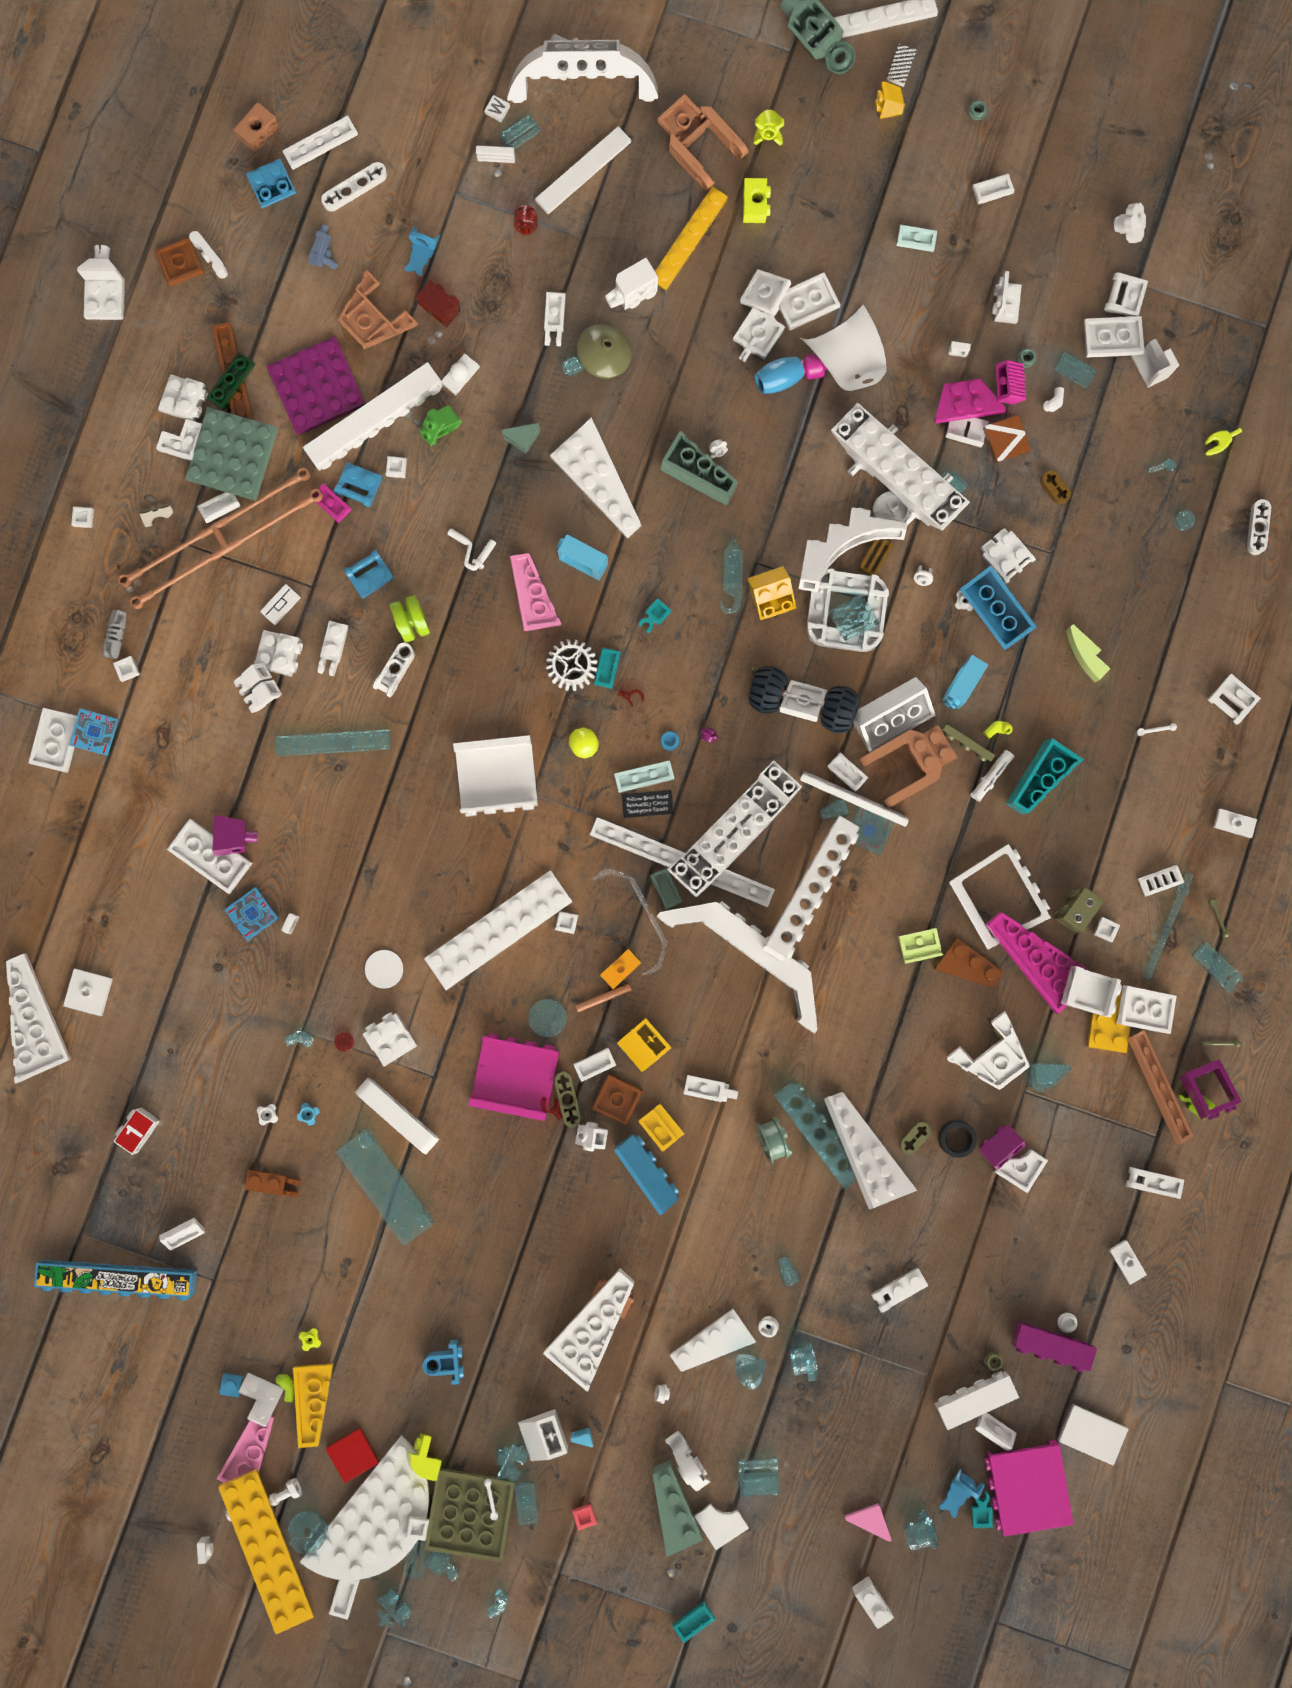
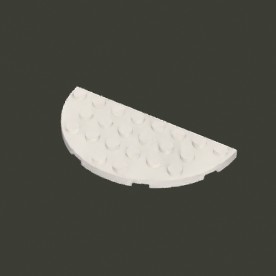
(373, 1524)

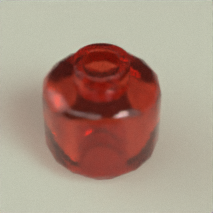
(525, 220)

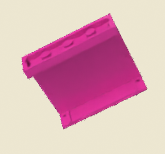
(514, 1076)

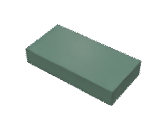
(666, 888)

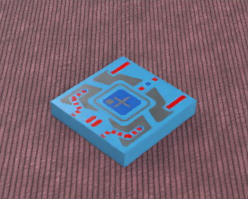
(93, 732)
(251, 914)

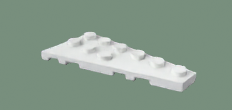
(33, 1027)
(873, 1166)

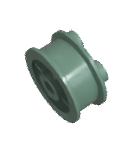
(772, 1140)

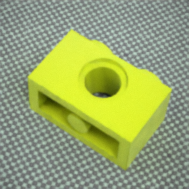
(755, 189)

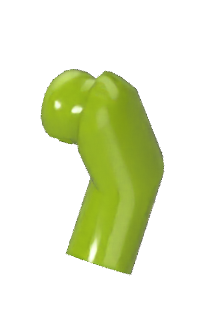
(287, 1384)

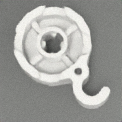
(689, 1467)

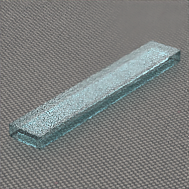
(332, 742)

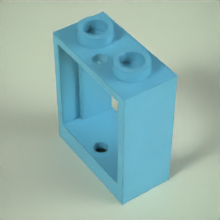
(582, 557)
(964, 682)

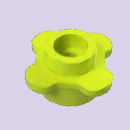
(313, 1334)

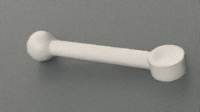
(1140, 732)
(494, 1514)

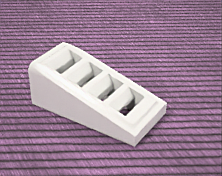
(1176, 876)

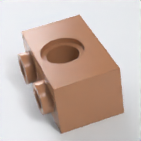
(256, 117)

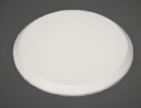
(384, 969)

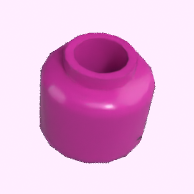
(813, 366)

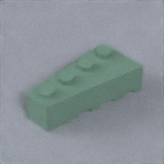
(676, 1515)

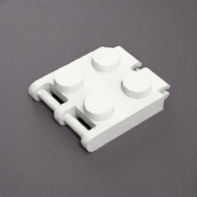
(1006, 554)

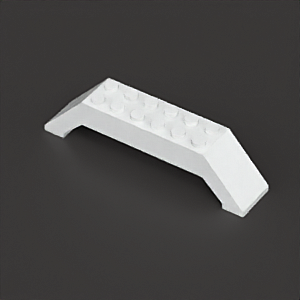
(751, 943)

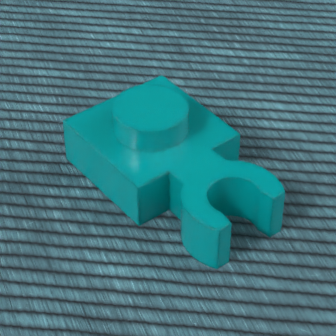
(656, 614)
(982, 1513)

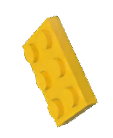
(1106, 1033)

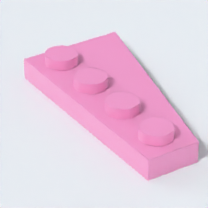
(533, 601)
(248, 1451)

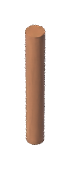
(604, 997)

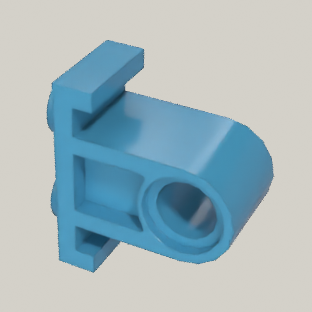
(447, 1361)

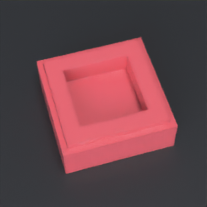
(584, 1516)

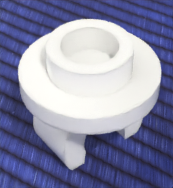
(923, 577)

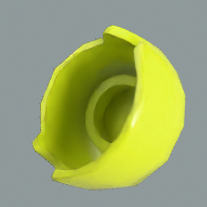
(583, 742)

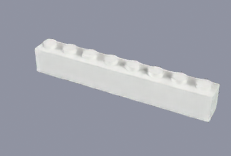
(373, 416)

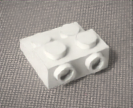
(183, 398)
(279, 652)
(389, 1038)

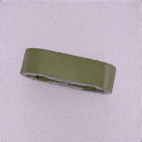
(911, 1134)

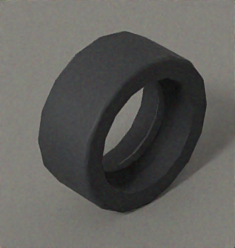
(971, 1134)

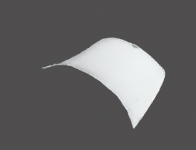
(851, 351)

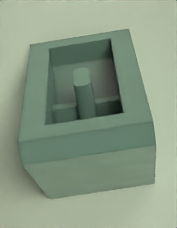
(522, 436)

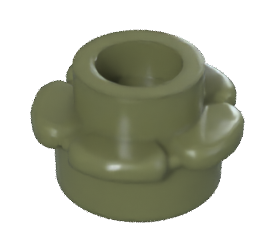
(998, 1363)

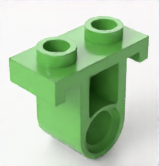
(439, 424)

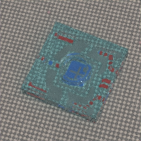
(873, 830)

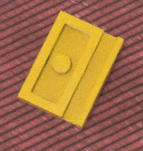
(661, 1127)

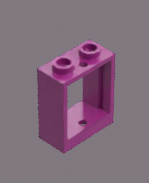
(1196, 1097)

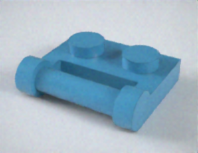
(360, 479)
(372, 579)

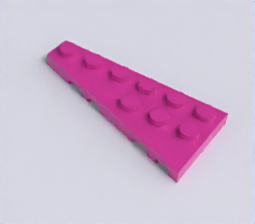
(1038, 960)

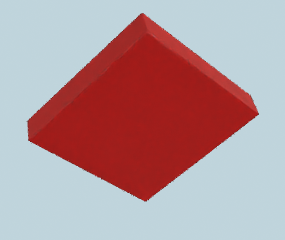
(352, 1455)

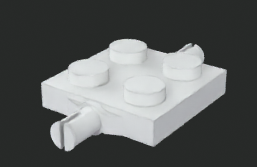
(758, 334)

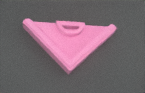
(870, 1520)

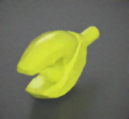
(1222, 438)

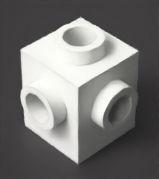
(591, 1136)

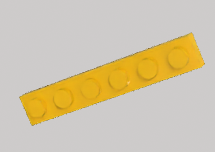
(690, 237)

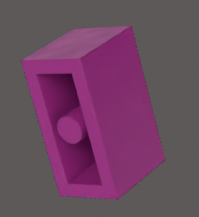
(1001, 1147)

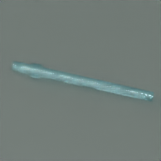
(1182, 891)

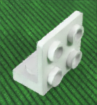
(1007, 300)

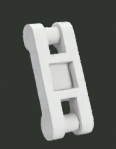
(208, 254)

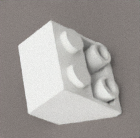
(544, 1436)

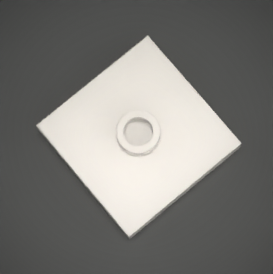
(765, 291)
(88, 992)

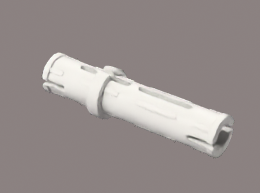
(989, 779)

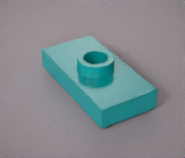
(607, 668)
(693, 1621)

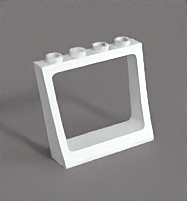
(970, 908)

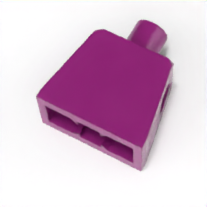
(231, 836)

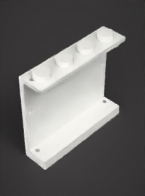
(496, 775)

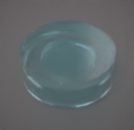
(1184, 520)

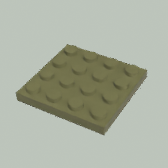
(462, 1514)

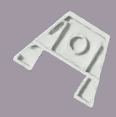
(1001, 1061)

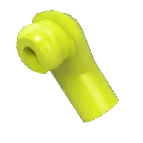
(998, 727)

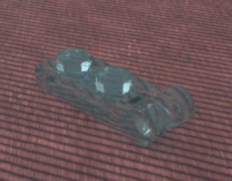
(1217, 966)

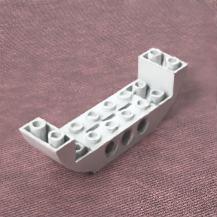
(548, 62)
(735, 829)

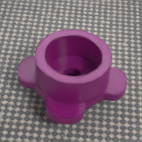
(709, 734)

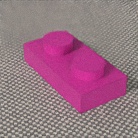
(332, 504)

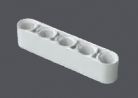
(397, 1115)

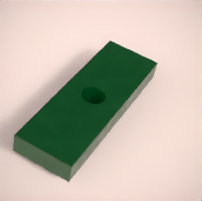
(224, 390)

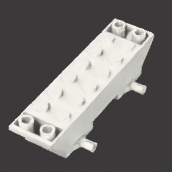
(898, 468)

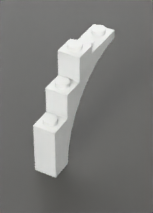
(841, 538)

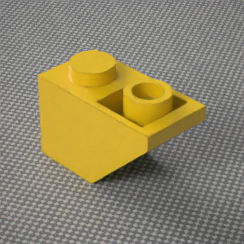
(889, 100)

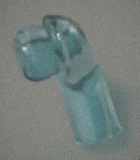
(301, 1037)
(501, 1603)

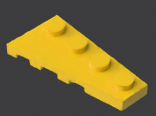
(311, 1395)

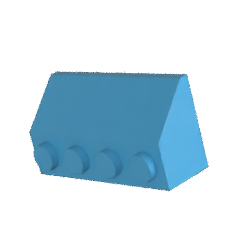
(998, 607)
(646, 1173)

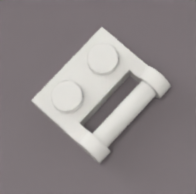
(1132, 296)
(1236, 693)

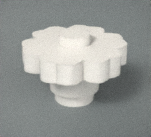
(1132, 223)

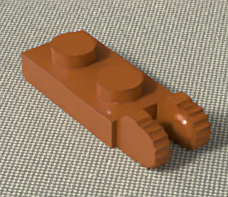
(270, 1183)

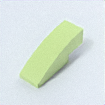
(1085, 653)

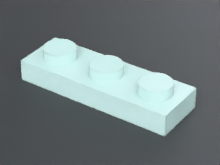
(644, 776)

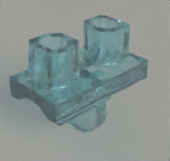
(515, 1454)
(400, 1615)

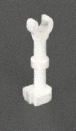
(294, 1490)

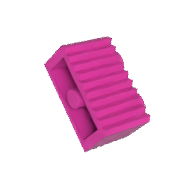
(1010, 382)

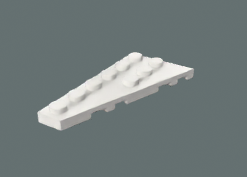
(591, 469)
(586, 1337)

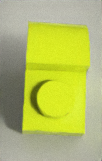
(420, 1463)

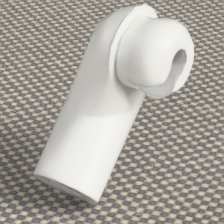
(1055, 402)

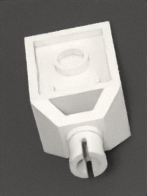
(102, 287)

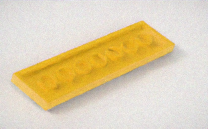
(266, 1551)

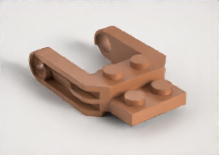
(685, 124)
(928, 751)

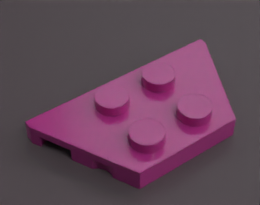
(967, 401)

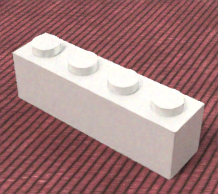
(976, 1400)

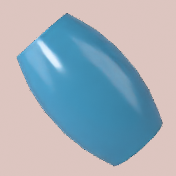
(779, 375)

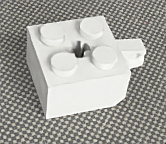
(633, 285)

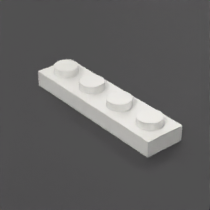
(320, 142)

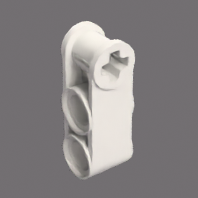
(393, 679)

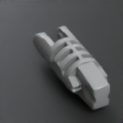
(114, 634)

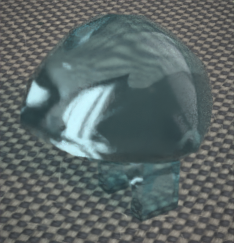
(749, 1370)

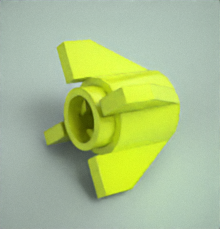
(768, 127)

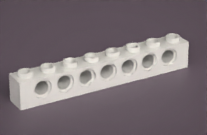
(840, 828)

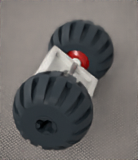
(803, 700)

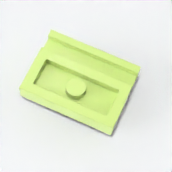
(920, 945)

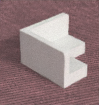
(1155, 364)

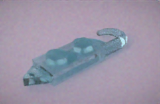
(733, 576)

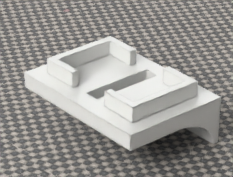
(975, 433)

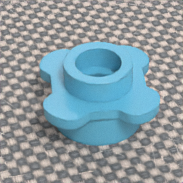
(302, 1116)

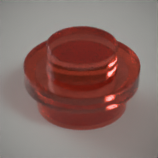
(344, 1041)

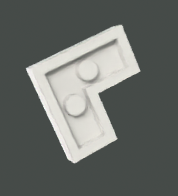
(182, 445)
(266, 1398)

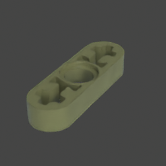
(576, 1112)

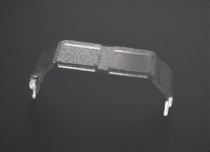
(608, 871)

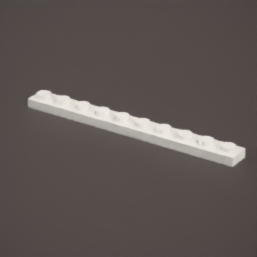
(667, 856)

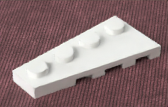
(716, 1340)

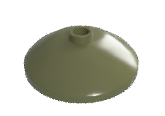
(603, 360)

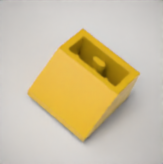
(772, 593)
(644, 1045)

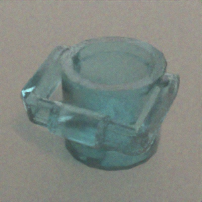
(804, 1361)
(921, 1533)

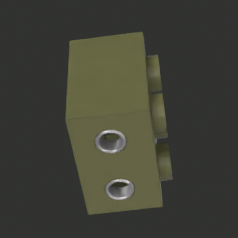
(1078, 910)

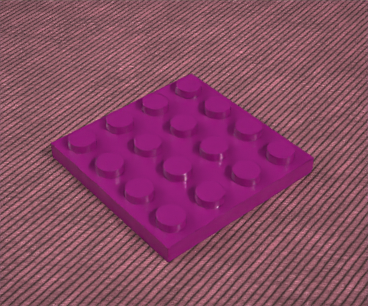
(316, 385)

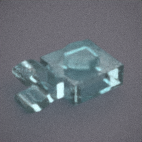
(439, 1564)

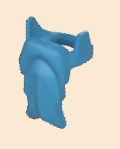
(422, 250)
(961, 1488)

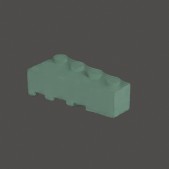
(698, 470)

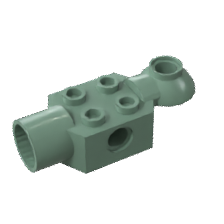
(819, 33)

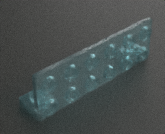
(385, 1187)

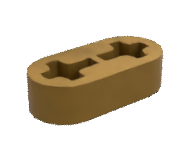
(1059, 485)

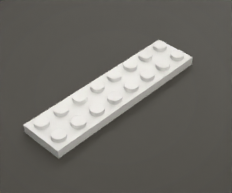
(498, 930)

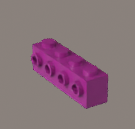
(1053, 1346)

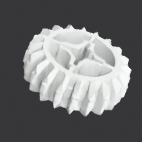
(564, 660)

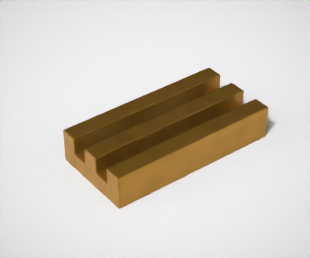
(883, 543)

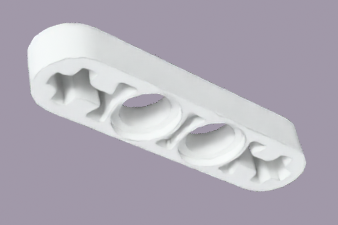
(356, 190)

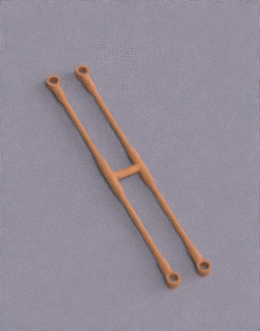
(215, 529)

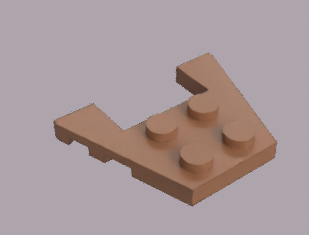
(366, 322)

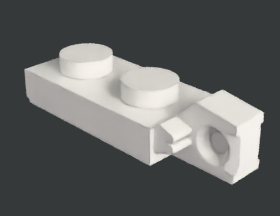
(708, 1089)

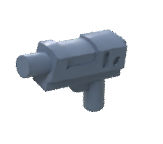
(319, 252)

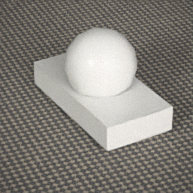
(460, 374)

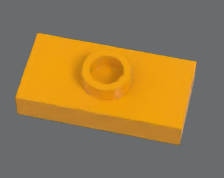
(620, 968)

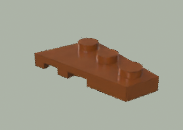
(968, 964)

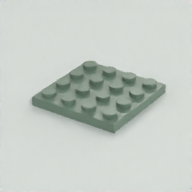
(231, 453)

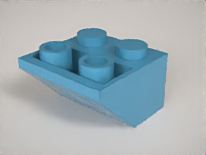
(271, 183)

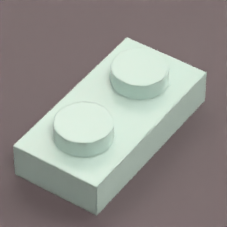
(916, 238)

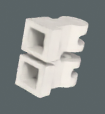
(256, 680)

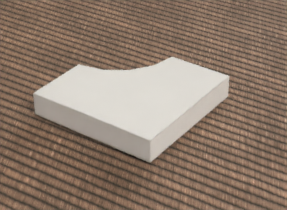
(1023, 1170)
(720, 1526)

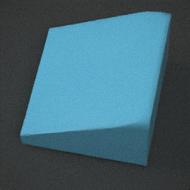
(583, 1437)

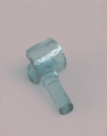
(1169, 465)

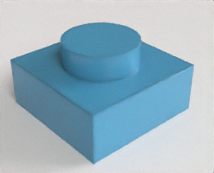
(231, 1385)

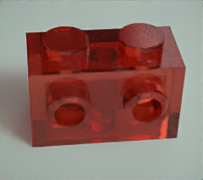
(438, 303)

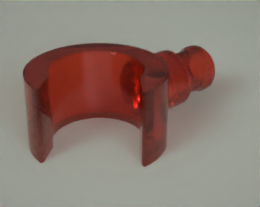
(626, 695)
(554, 1110)

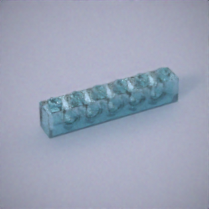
(784, 1096)

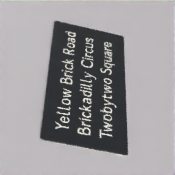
(647, 804)

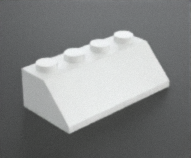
(893, 714)

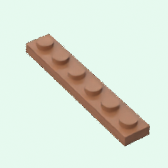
(1160, 1087)

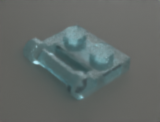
(758, 1483)

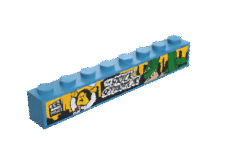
(115, 1278)

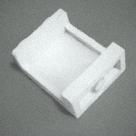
(1091, 992)

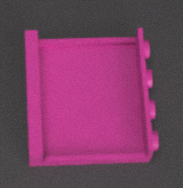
(1029, 1489)

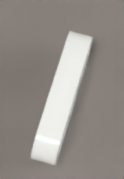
(1265, 521)

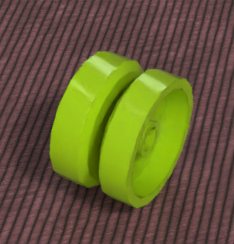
(410, 618)

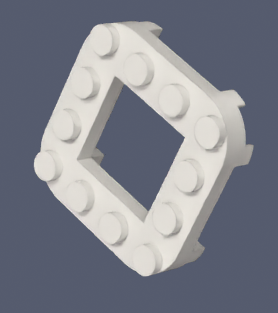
(852, 584)

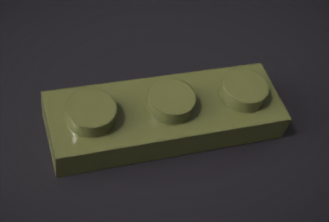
(967, 743)

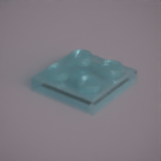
(853, 617)

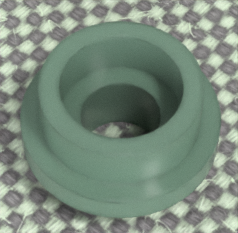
(977, 105)
(1030, 354)

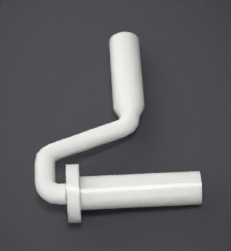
(478, 563)

